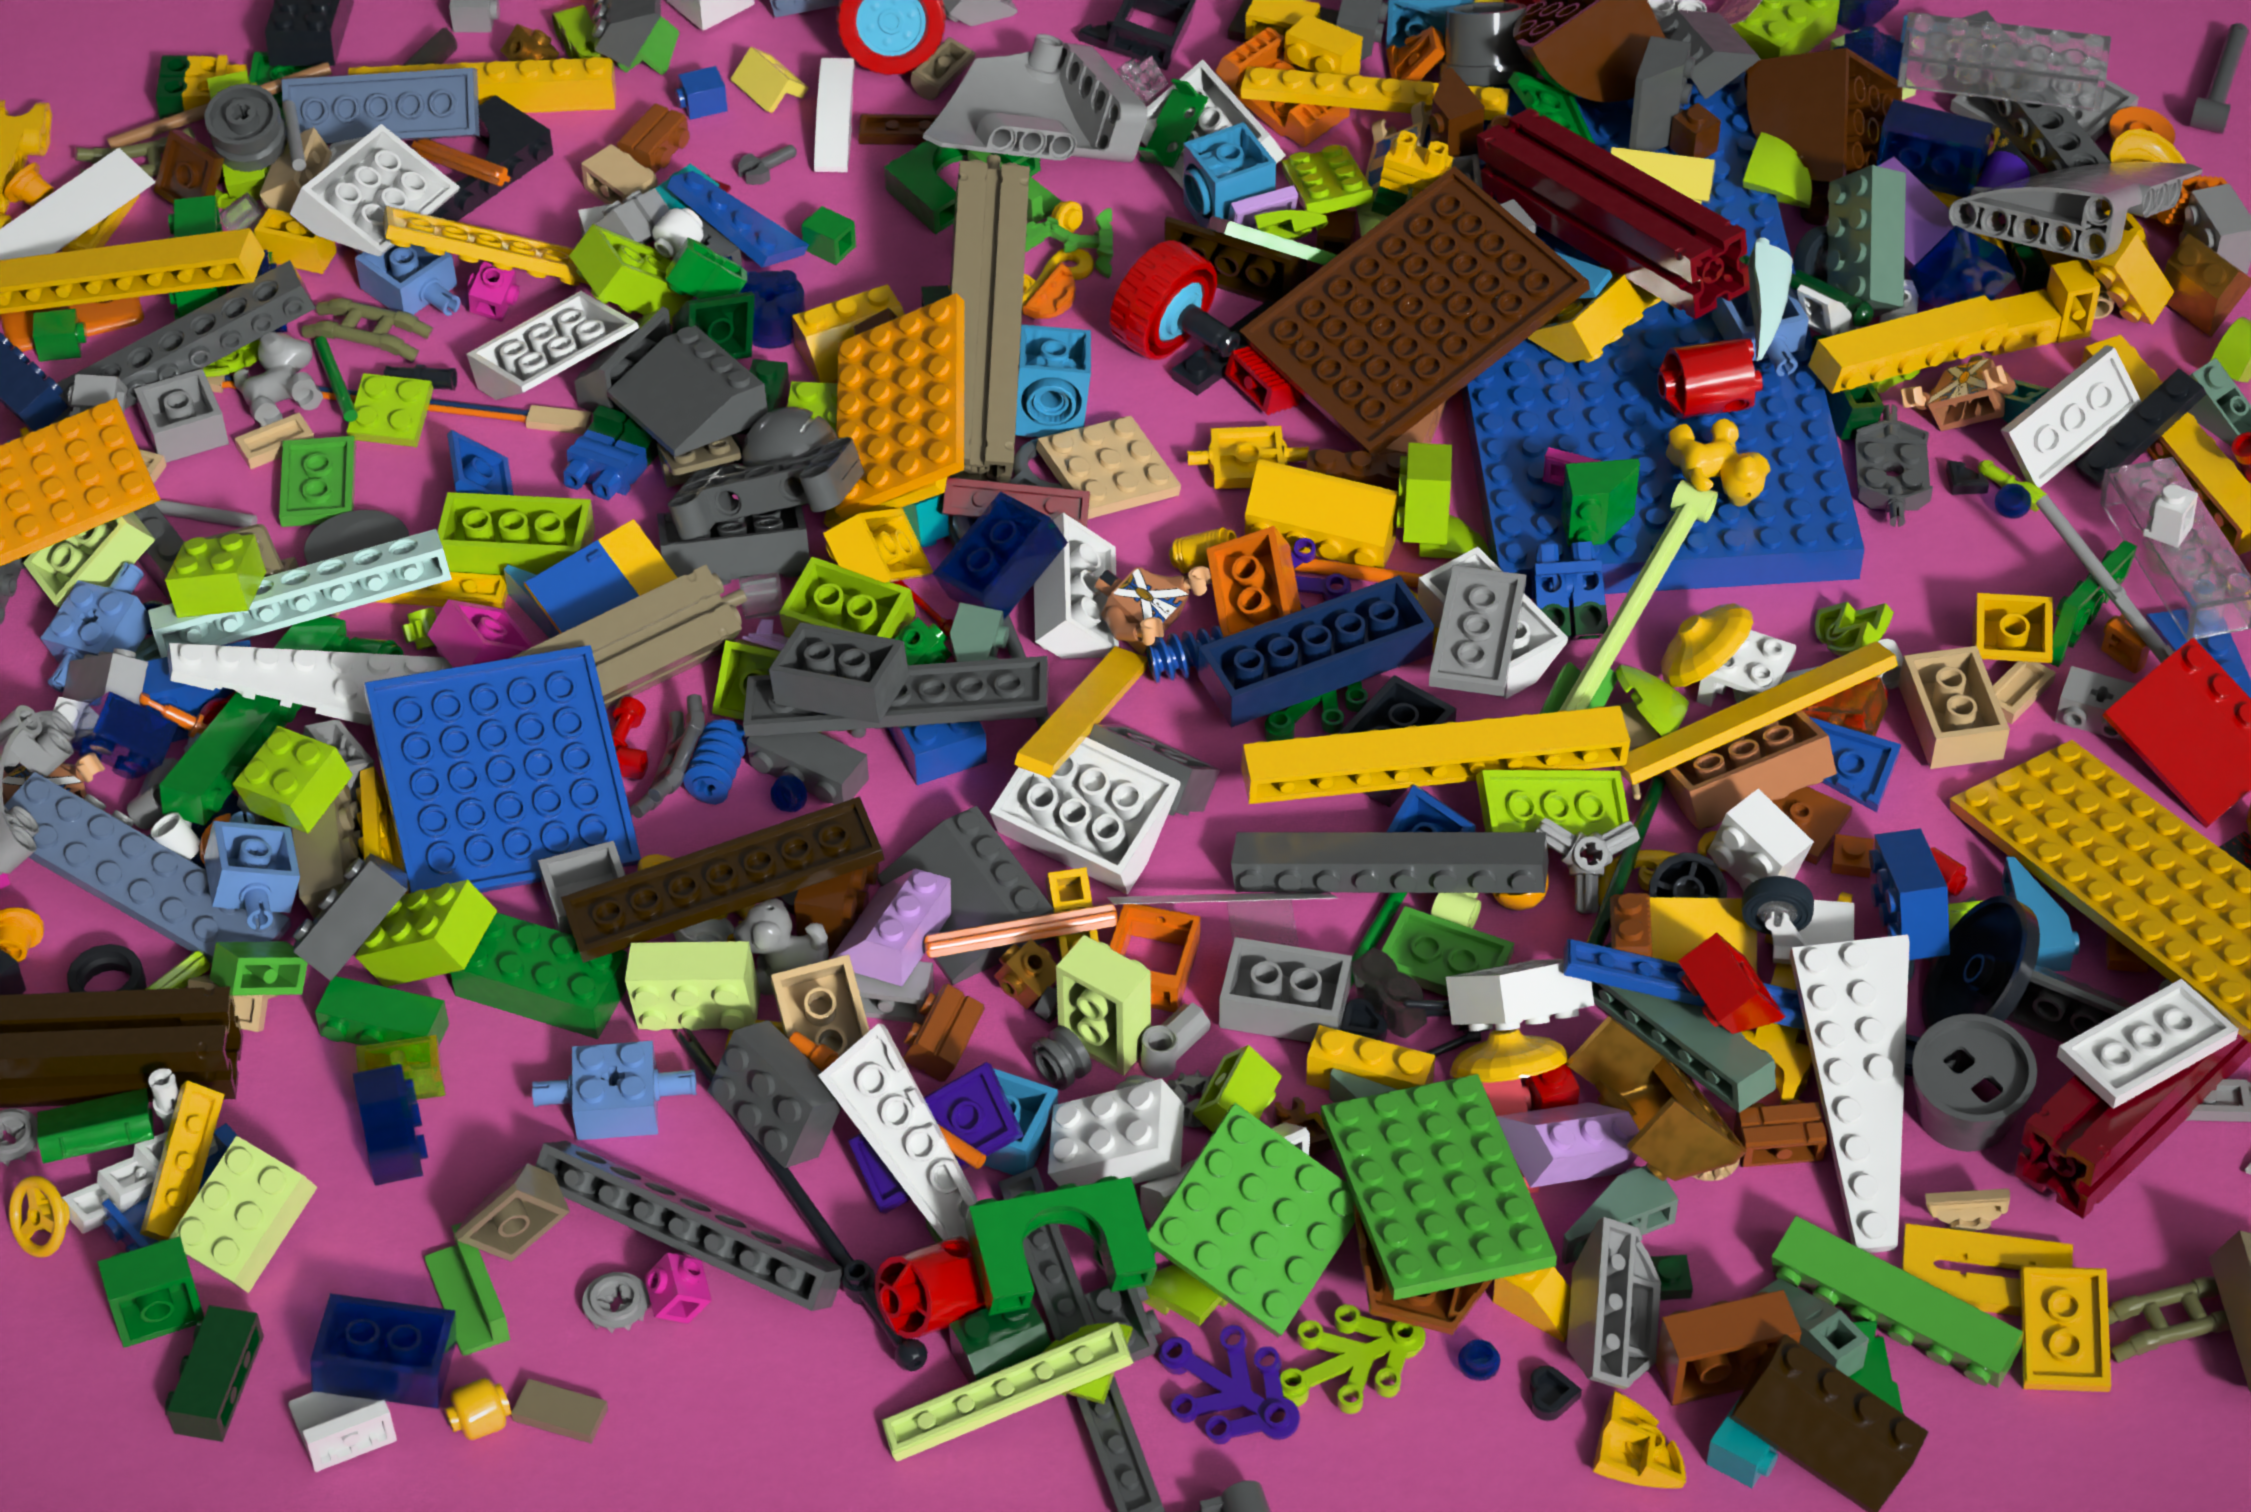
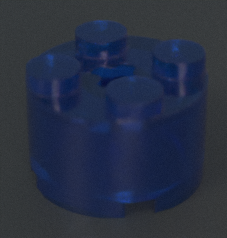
(776, 300)

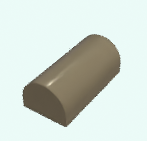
(941, 69)

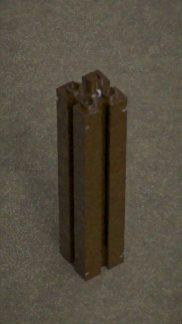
(110, 1042)

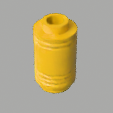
(1191, 549)

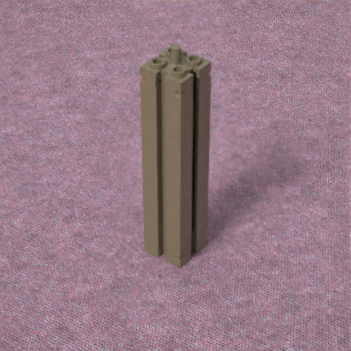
(990, 280)
(655, 634)

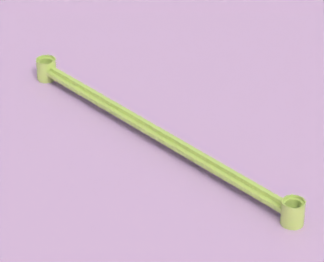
(1688, 507)

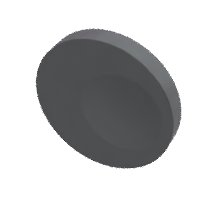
(352, 533)

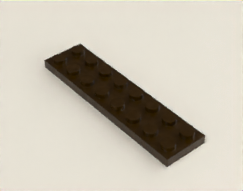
(722, 879)

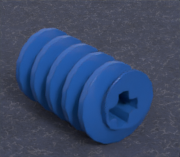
(1178, 654)
(715, 761)

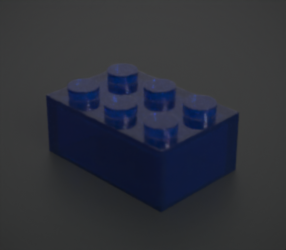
(1936, 146)
(1000, 555)
(383, 1350)

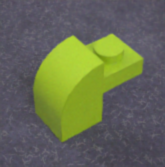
(2235, 350)

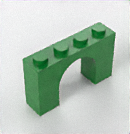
(917, 186)
(1102, 1210)

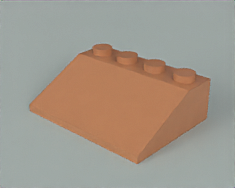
(1770, 759)

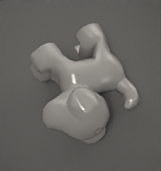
(282, 359)
(769, 935)

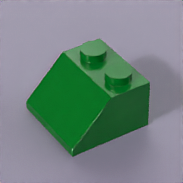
(1598, 499)

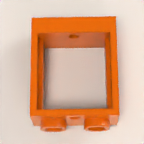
(1173, 928)

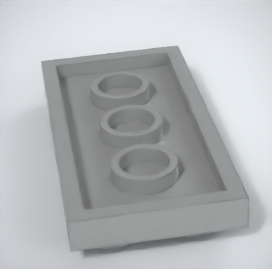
(1477, 630)

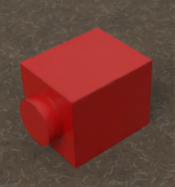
(1553, 1088)

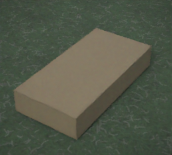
(559, 1411)

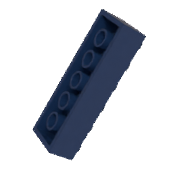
(1315, 651)

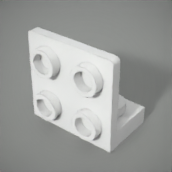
(1752, 669)
(340, 1426)

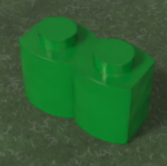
(703, 272)

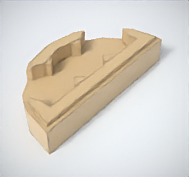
(1968, 1209)

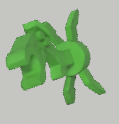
(1101, 239)

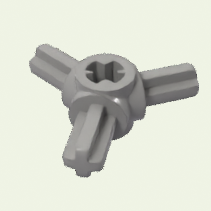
(1600, 846)

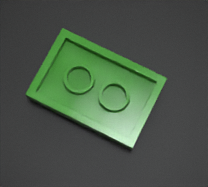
(317, 479)
(1437, 948)

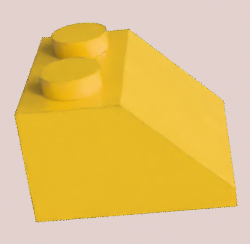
(1322, 47)
(2013, 627)

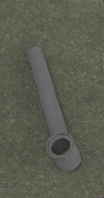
(2213, 112)

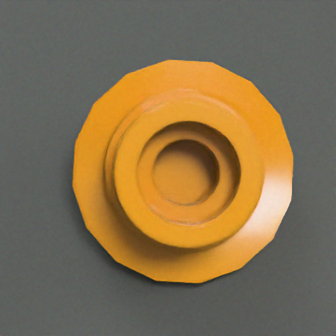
(28, 186)
(19, 931)

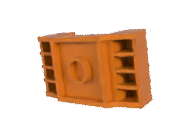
(1297, 121)

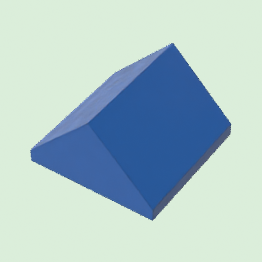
(478, 467)
(1427, 814)

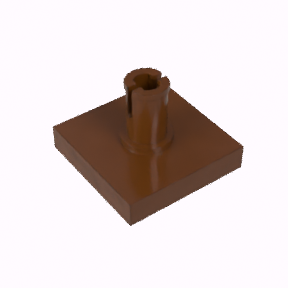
(188, 169)

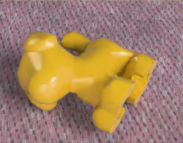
(1741, 474)

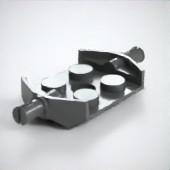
(1895, 448)

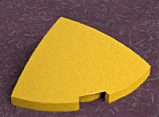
(1635, 1449)

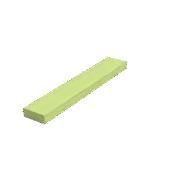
(1007, 1391)

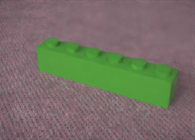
(1898, 1302)

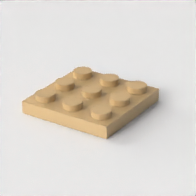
(1112, 463)

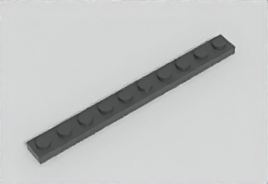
(1067, 1312)

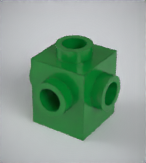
(924, 643)

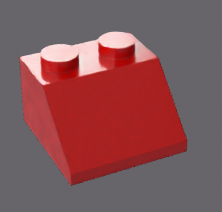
(1728, 986)

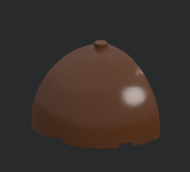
(1588, 44)
(1823, 107)

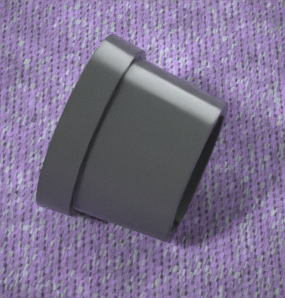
(1483, 44)
(1980, 1050)

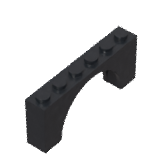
(512, 142)

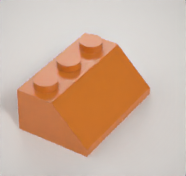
(1253, 580)

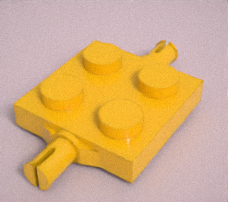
(1236, 452)

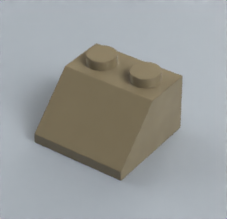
(515, 1214)

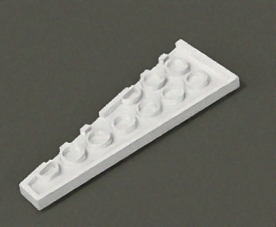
(305, 677)
(1857, 1040)

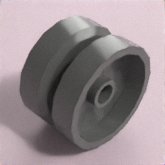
(246, 127)

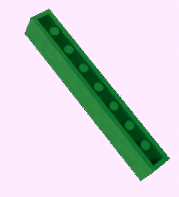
(220, 754)

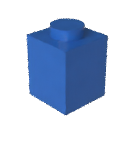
(701, 93)

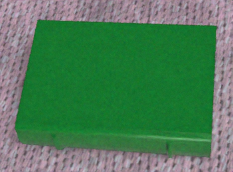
(94, 1125)

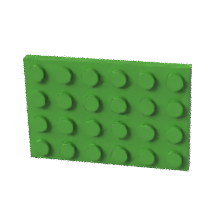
(1437, 1187)

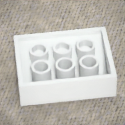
(1220, 112)
(352, 192)
(546, 345)
(1091, 813)

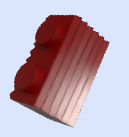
(1261, 381)

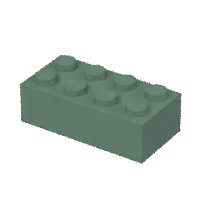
(1868, 236)

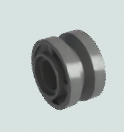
(1061, 1057)

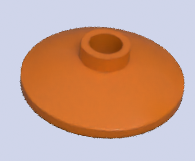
(2141, 118)

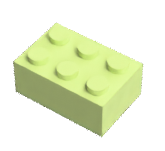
(89, 556)
(692, 985)
(1104, 1002)
(243, 1213)

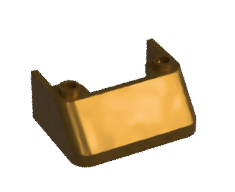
(1675, 1121)

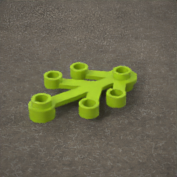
(1354, 1357)

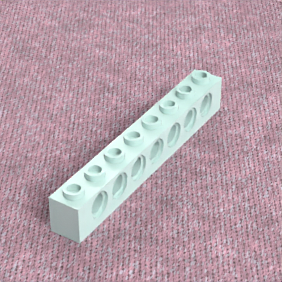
(314, 592)

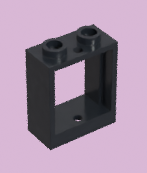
(1143, 42)

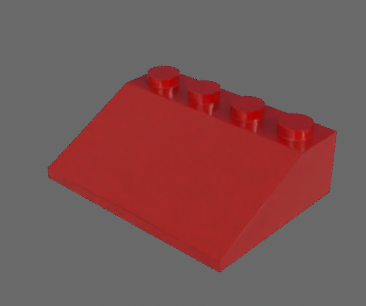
(2191, 730)

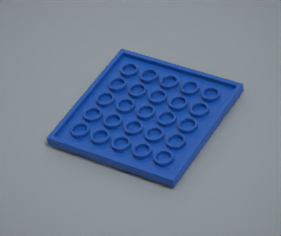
(499, 768)

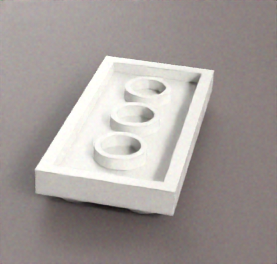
(2071, 416)
(2147, 1043)

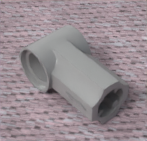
(147, 806)
(1168, 1042)

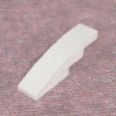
(834, 115)
(1824, 313)
(121, 1183)

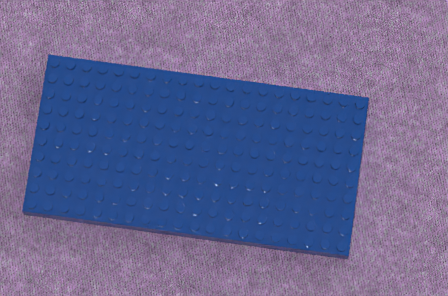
(1612, 410)

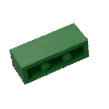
(377, 1014)

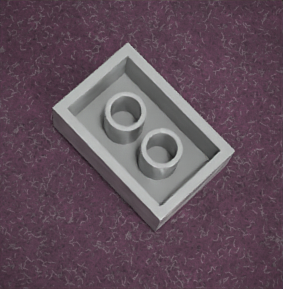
(1283, 990)

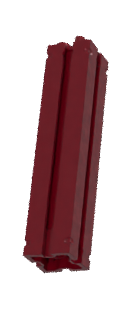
(1615, 212)
(2089, 1148)

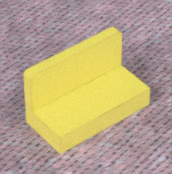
(766, 79)

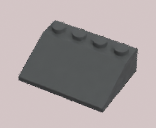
(690, 392)
(740, 545)
(985, 885)

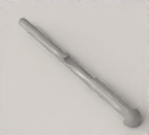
(2104, 579)

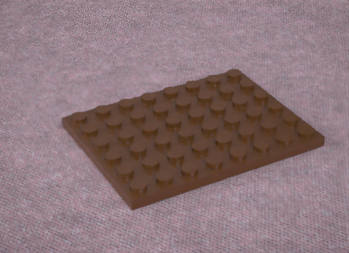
(1414, 311)

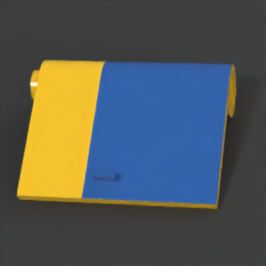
(600, 577)

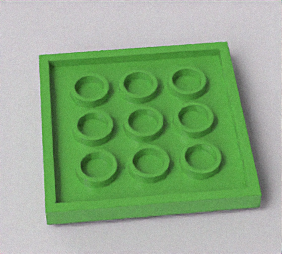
(1255, 1220)

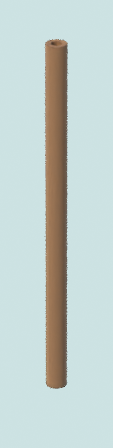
(196, 114)

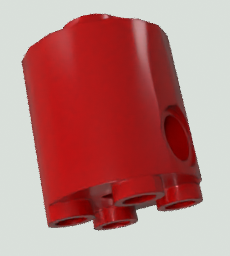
(1709, 378)
(928, 1288)

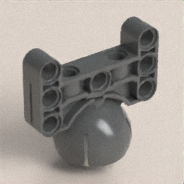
(785, 465)

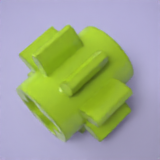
(419, 626)

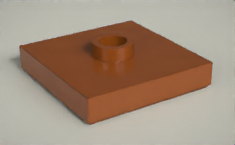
(1816, 816)

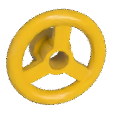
(43, 1213)

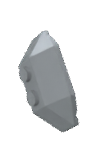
(1614, 1306)

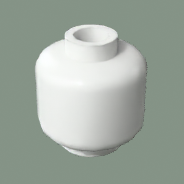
(674, 229)

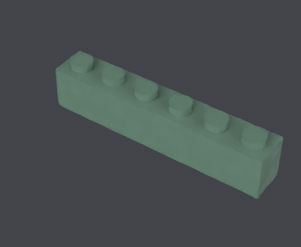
(1683, 1034)

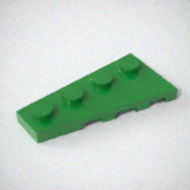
(1550, 102)
(2087, 600)

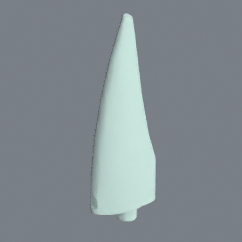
(1769, 289)

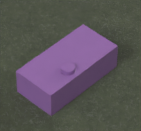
(1925, 218)

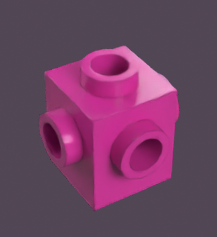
(492, 291)
(677, 1288)

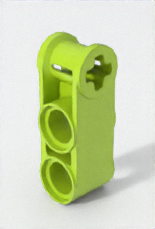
(575, 31)

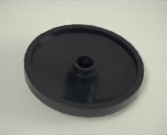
(1987, 964)

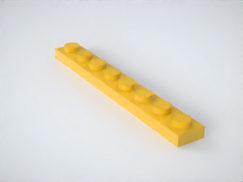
(1356, 91)

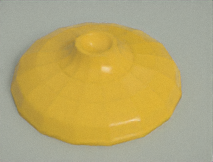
(2143, 146)
(1705, 643)
(1509, 1057)

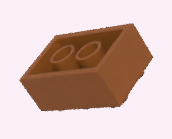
(1720, 1345)

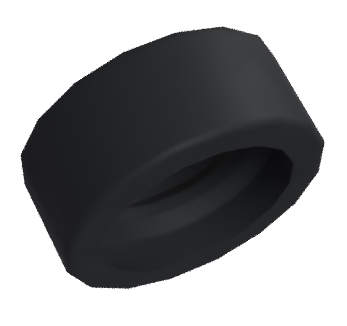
(104, 959)

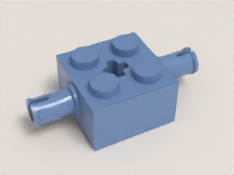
(409, 279)
(1736, 320)
(97, 621)
(251, 868)
(614, 1090)

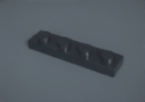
(1207, 366)
(2141, 426)

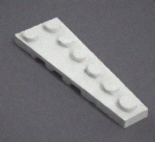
(896, 1121)

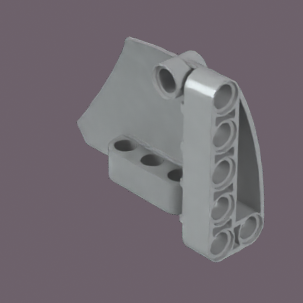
(1043, 106)
(2073, 201)

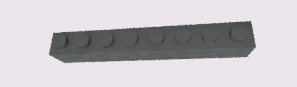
(1390, 862)

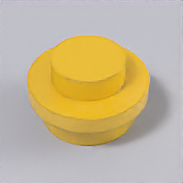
(1068, 215)

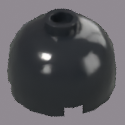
(1687, 877)

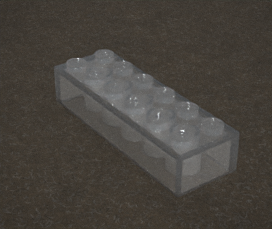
(2004, 61)
(2200, 579)

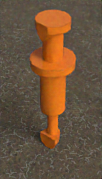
(183, 719)

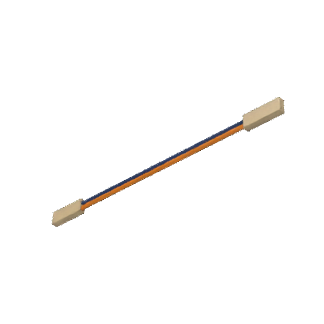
(535, 418)

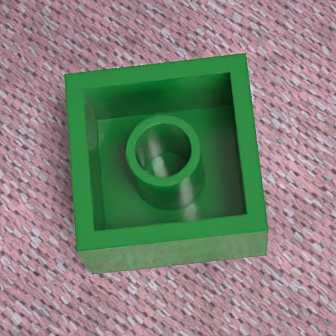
(151, 1291)

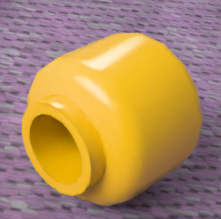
(478, 1409)

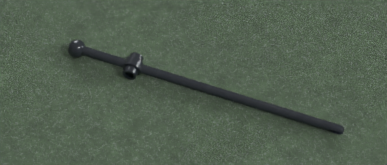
(858, 1276)

